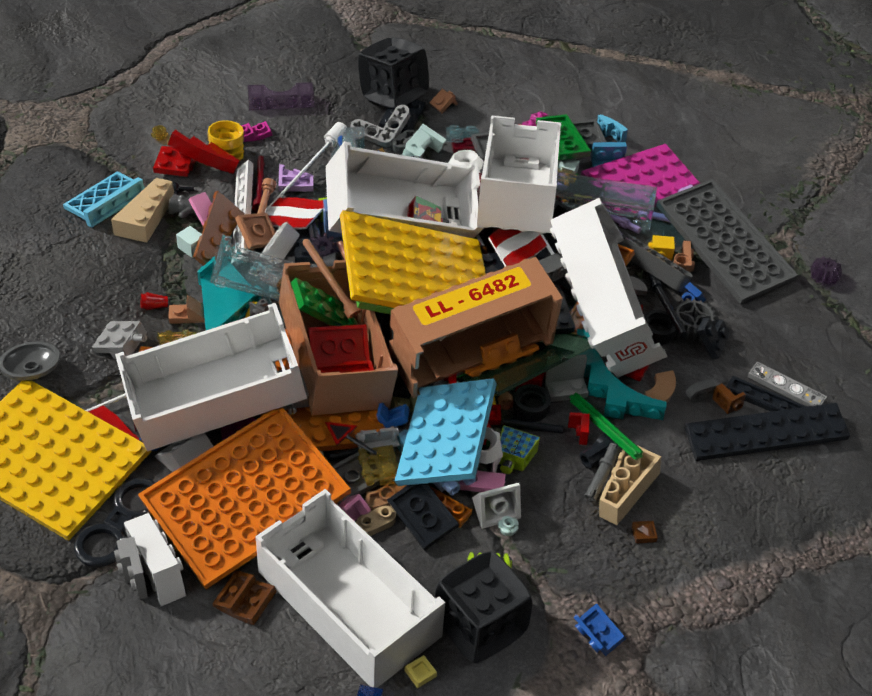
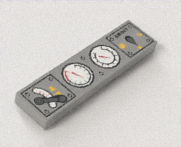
(786, 386)

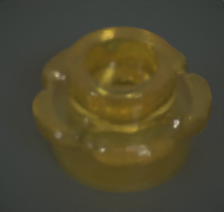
(159, 133)

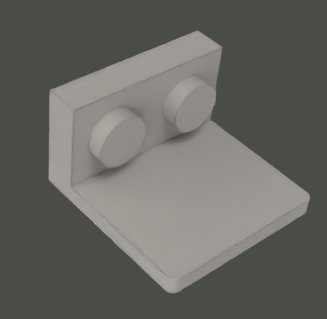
(567, 379)

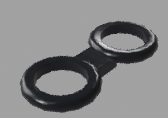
(112, 524)

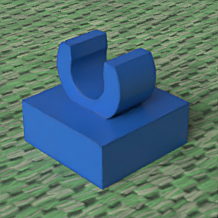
(693, 292)

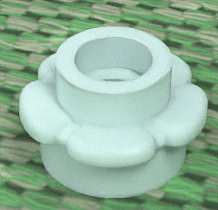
(508, 530)

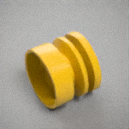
(228, 136)

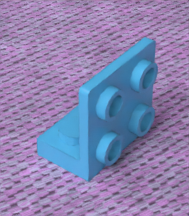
(607, 151)

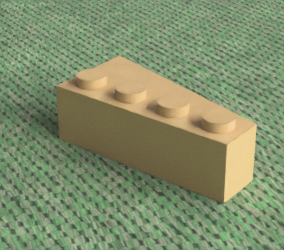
(144, 212)
(627, 484)

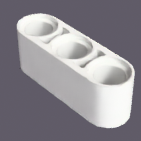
(281, 241)

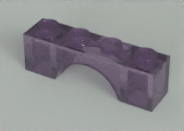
(298, 97)

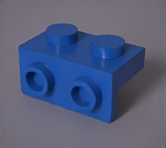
(600, 629)

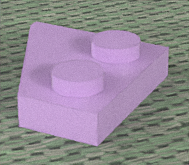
(304, 183)

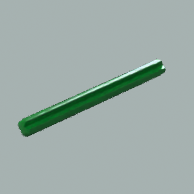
(606, 426)

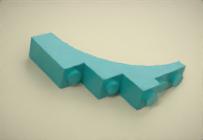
(619, 397)

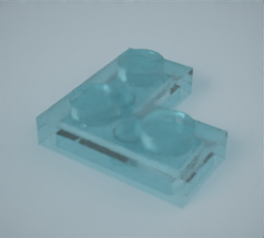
(456, 134)

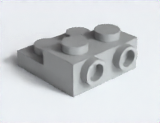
(130, 565)

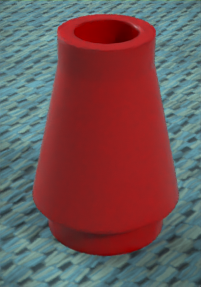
(153, 301)

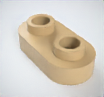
(376, 519)

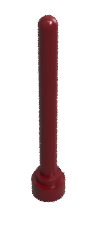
(260, 177)

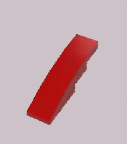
(203, 153)

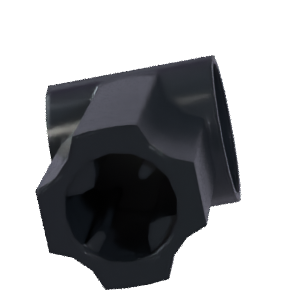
(593, 454)

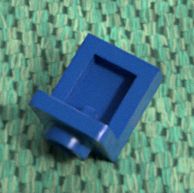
(394, 417)

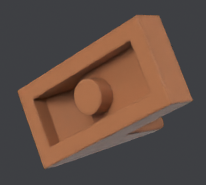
(190, 313)

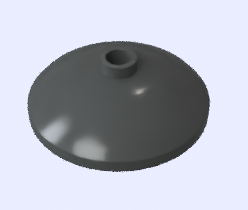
(29, 361)

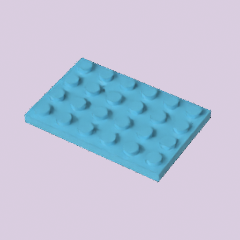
(446, 433)

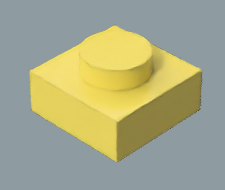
(420, 671)

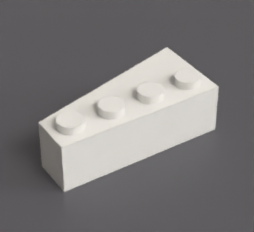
(157, 558)

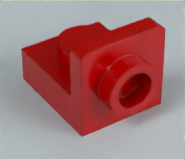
(580, 422)

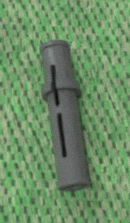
(607, 464)

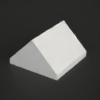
(498, 503)

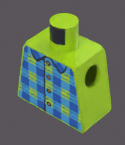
(517, 449)

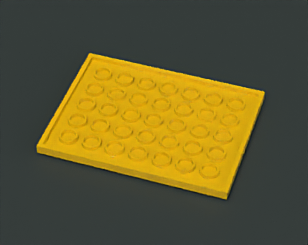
(403, 262)
(60, 458)

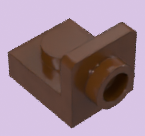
(727, 399)

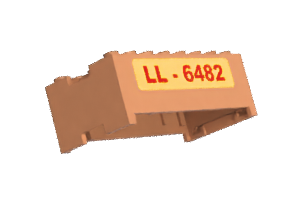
(444, 330)

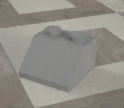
(183, 451)

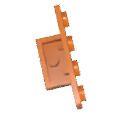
(499, 352)

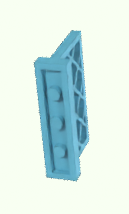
(106, 205)

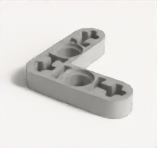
(384, 132)

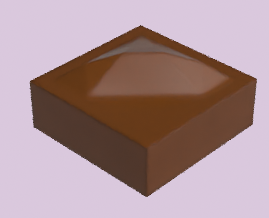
(644, 532)

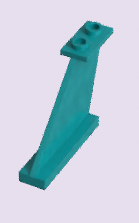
(222, 304)

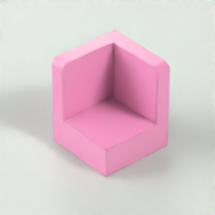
(355, 506)

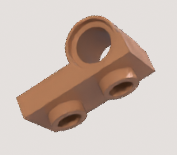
(685, 258)

